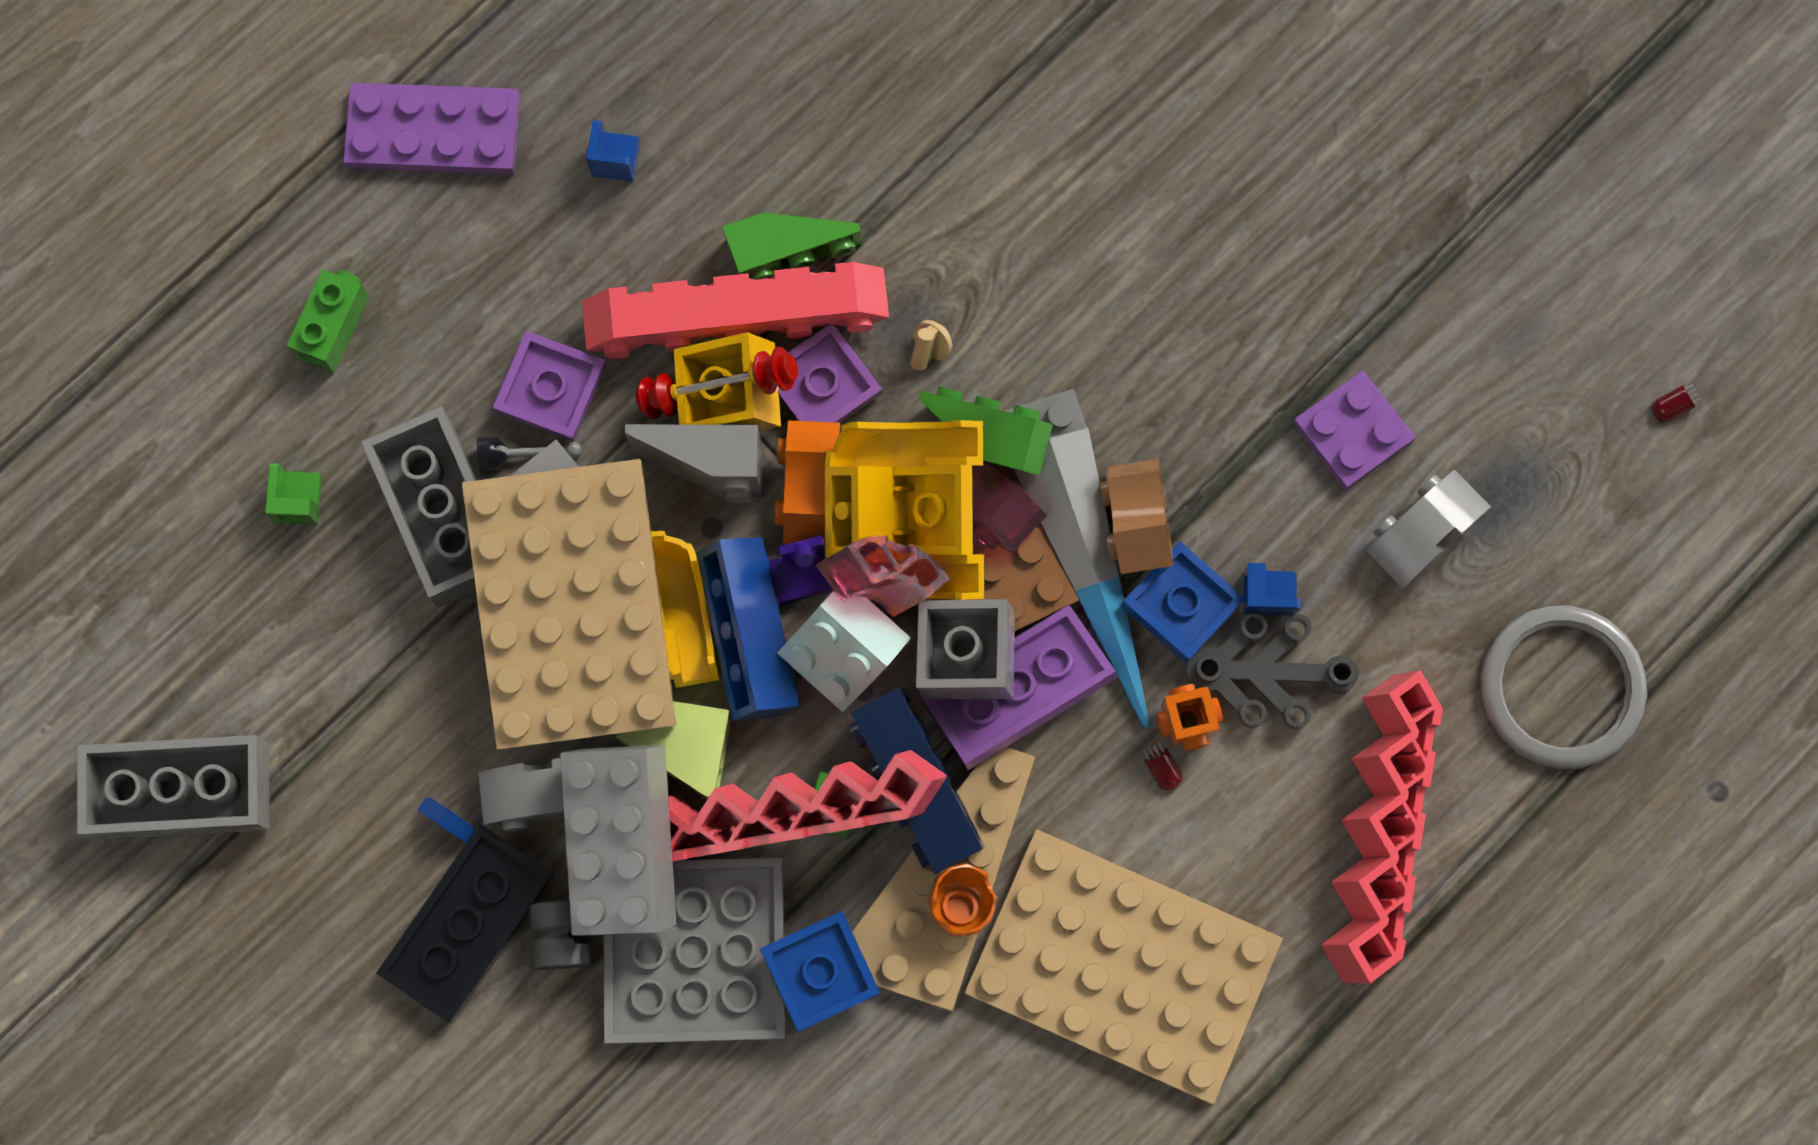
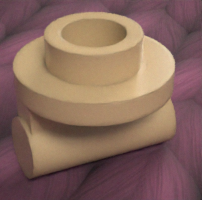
(931, 342)

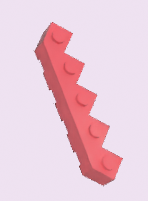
(734, 304)
(796, 810)
(1386, 828)

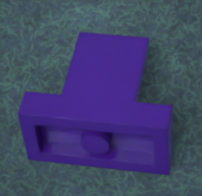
(796, 574)

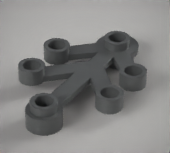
(1264, 672)

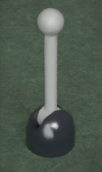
(493, 453)

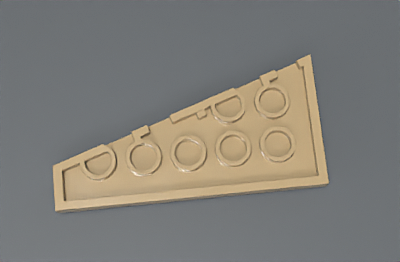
(898, 932)

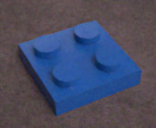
(1183, 603)
(819, 971)

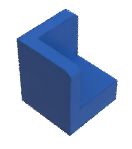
(612, 154)
(1269, 591)

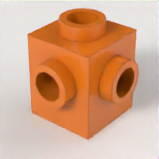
(1193, 702)

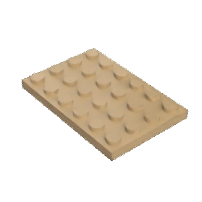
(569, 604)
(1124, 966)

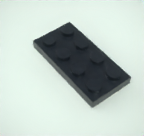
(465, 924)

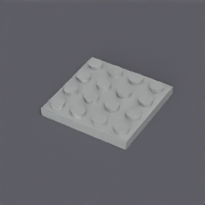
(706, 971)

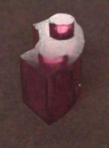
(1001, 509)
(884, 573)

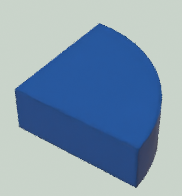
(446, 819)

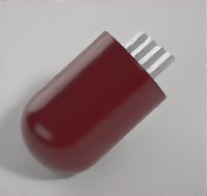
(1674, 404)
(1163, 768)

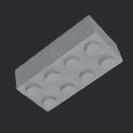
(422, 479)
(173, 787)
(618, 840)

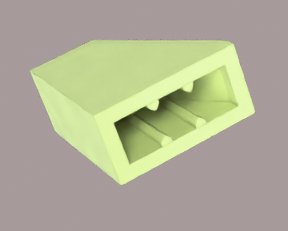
(692, 748)

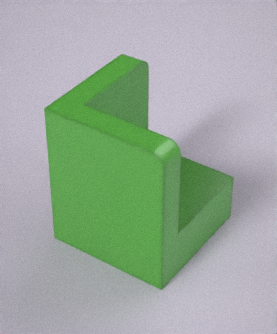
(293, 496)

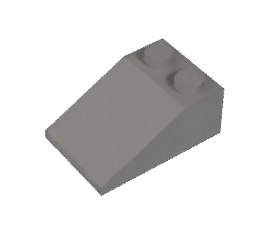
(713, 457)

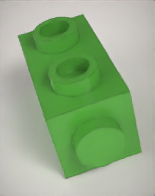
(328, 319)

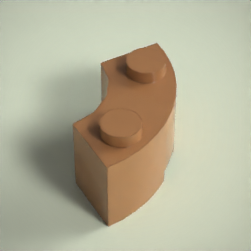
(1138, 515)

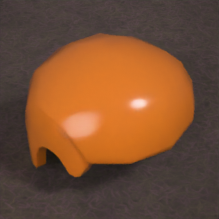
(962, 900)

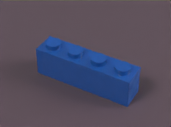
(747, 628)

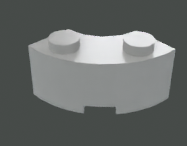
(1427, 528)
(521, 795)

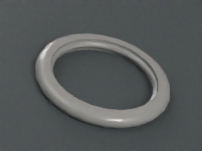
(1515, 736)

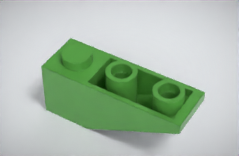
(787, 242)
(1008, 438)

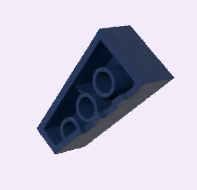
(945, 828)

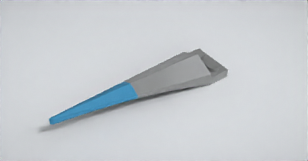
(1078, 531)

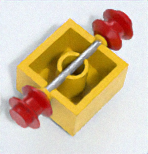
(722, 383)

